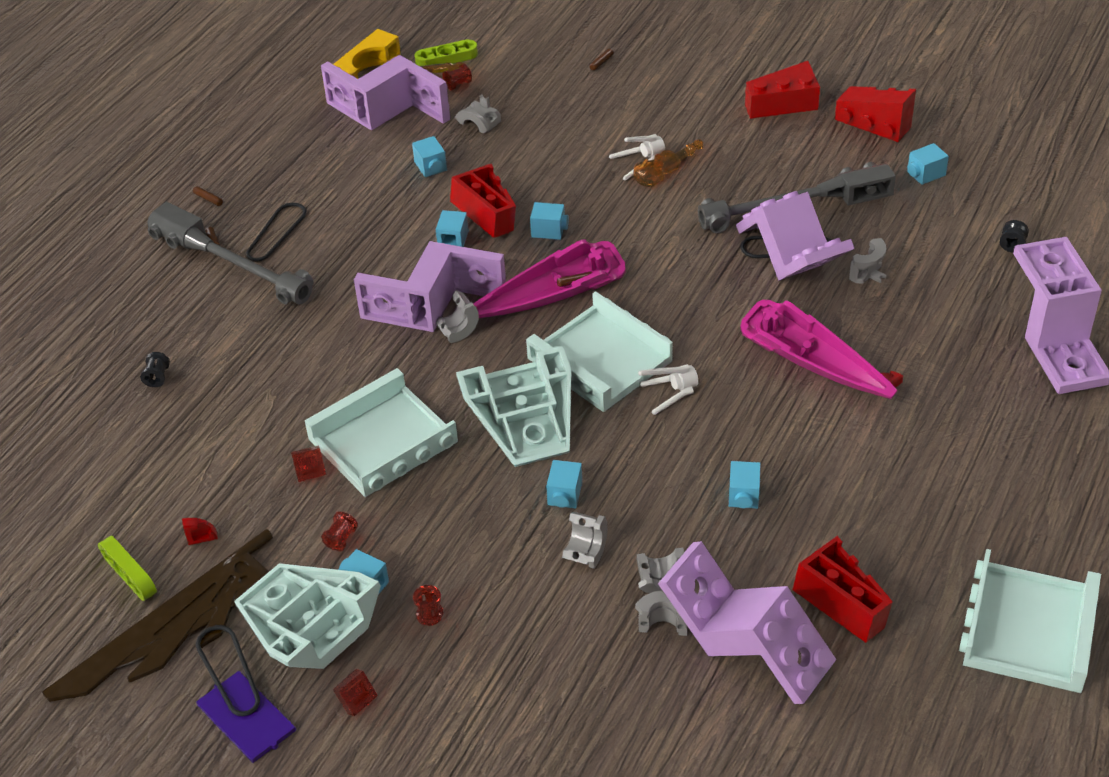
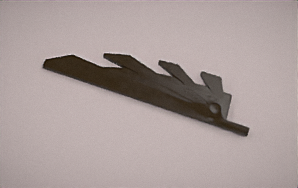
(166, 628)

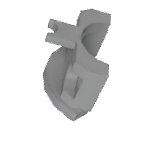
(481, 114)
(867, 266)
(462, 321)
(586, 539)
(655, 569)
(658, 608)

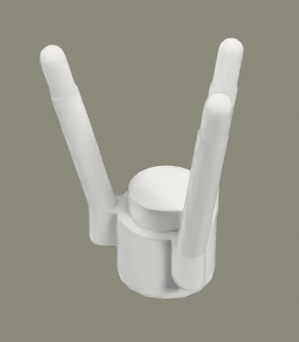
(649, 148)
(680, 377)

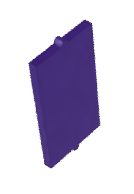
(251, 733)

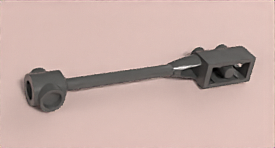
(852, 185)
(188, 231)

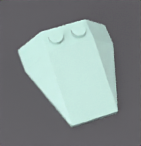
(524, 405)
(308, 612)

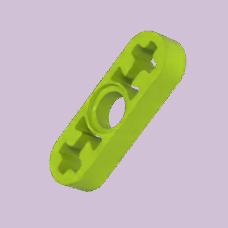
(456, 51)
(127, 568)

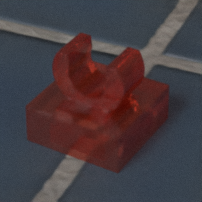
(308, 463)
(355, 692)

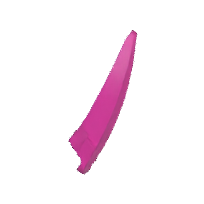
(539, 286)
(812, 346)

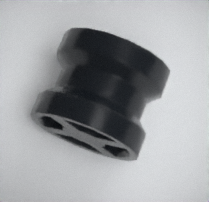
(1013, 234)

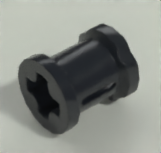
(155, 368)

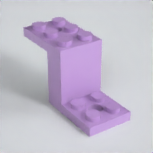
(386, 92)
(793, 234)
(430, 286)
(1062, 314)
(748, 622)

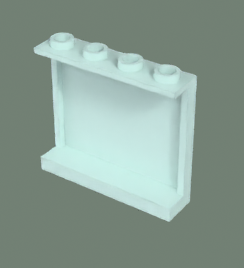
(606, 351)
(379, 433)
(1030, 625)

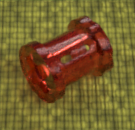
(464, 76)
(339, 531)
(431, 602)

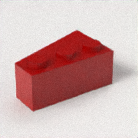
(783, 92)
(877, 111)
(484, 200)
(842, 590)

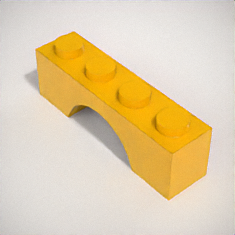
(372, 51)

